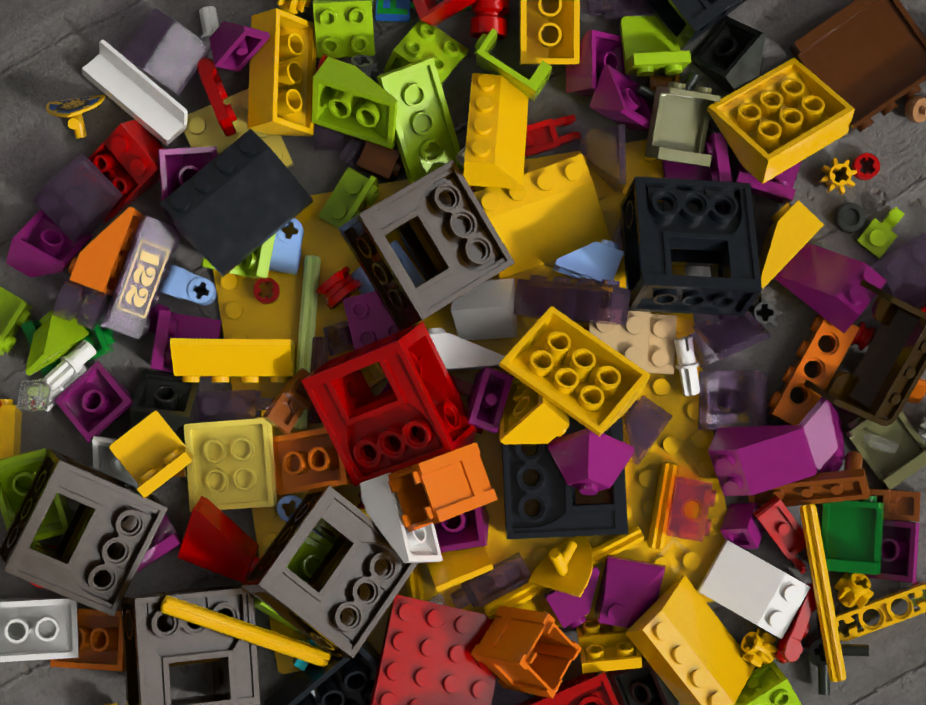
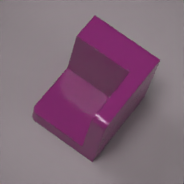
(741, 526)

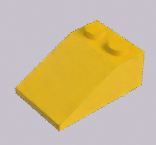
(785, 238)

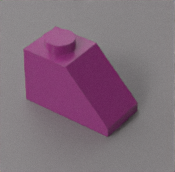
(235, 45)
(488, 399)
(572, 609)

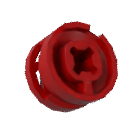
(338, 287)

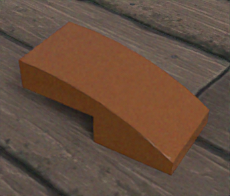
(289, 404)
(899, 504)

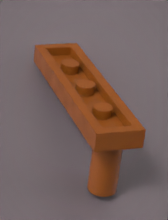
(822, 487)

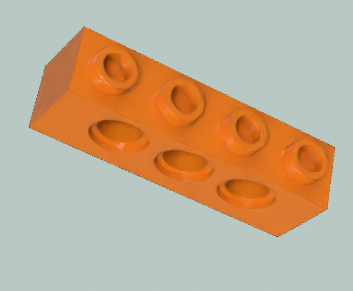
(827, 363)

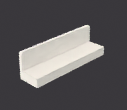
(136, 94)

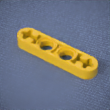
(883, 606)

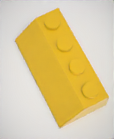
(549, 32)
(282, 75)
(495, 133)
(233, 359)
(530, 417)

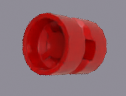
(489, 15)

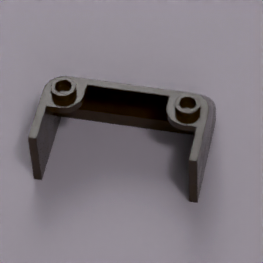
(888, 366)

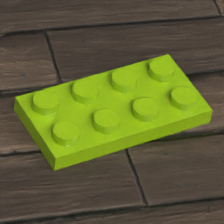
(423, 118)

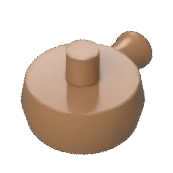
(916, 109)

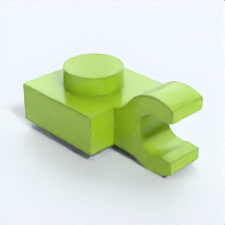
(878, 235)

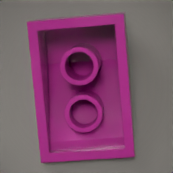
(830, 284)
(760, 458)

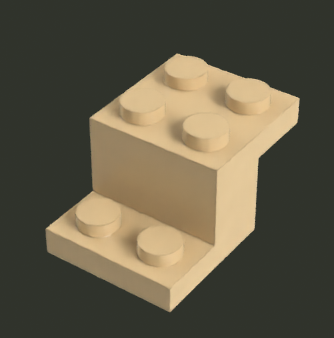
(644, 340)

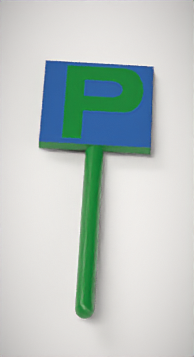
(396, 10)

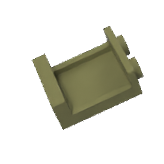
(680, 124)
(889, 468)

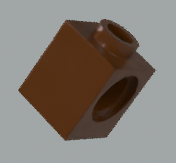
(380, 161)

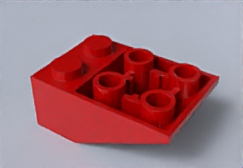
(128, 162)

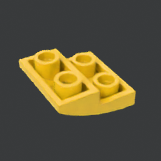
(606, 648)

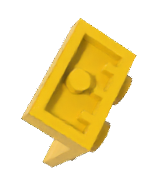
(151, 453)

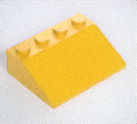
(781, 119)
(548, 216)
(576, 371)
(691, 648)

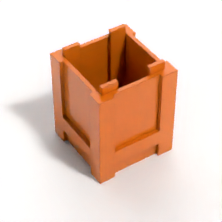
(442, 487)
(526, 651)

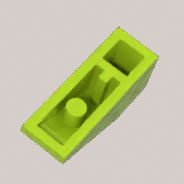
(53, 340)

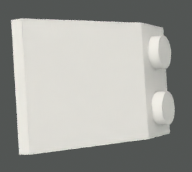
(462, 354)
(386, 513)
(753, 589)
(38, 629)

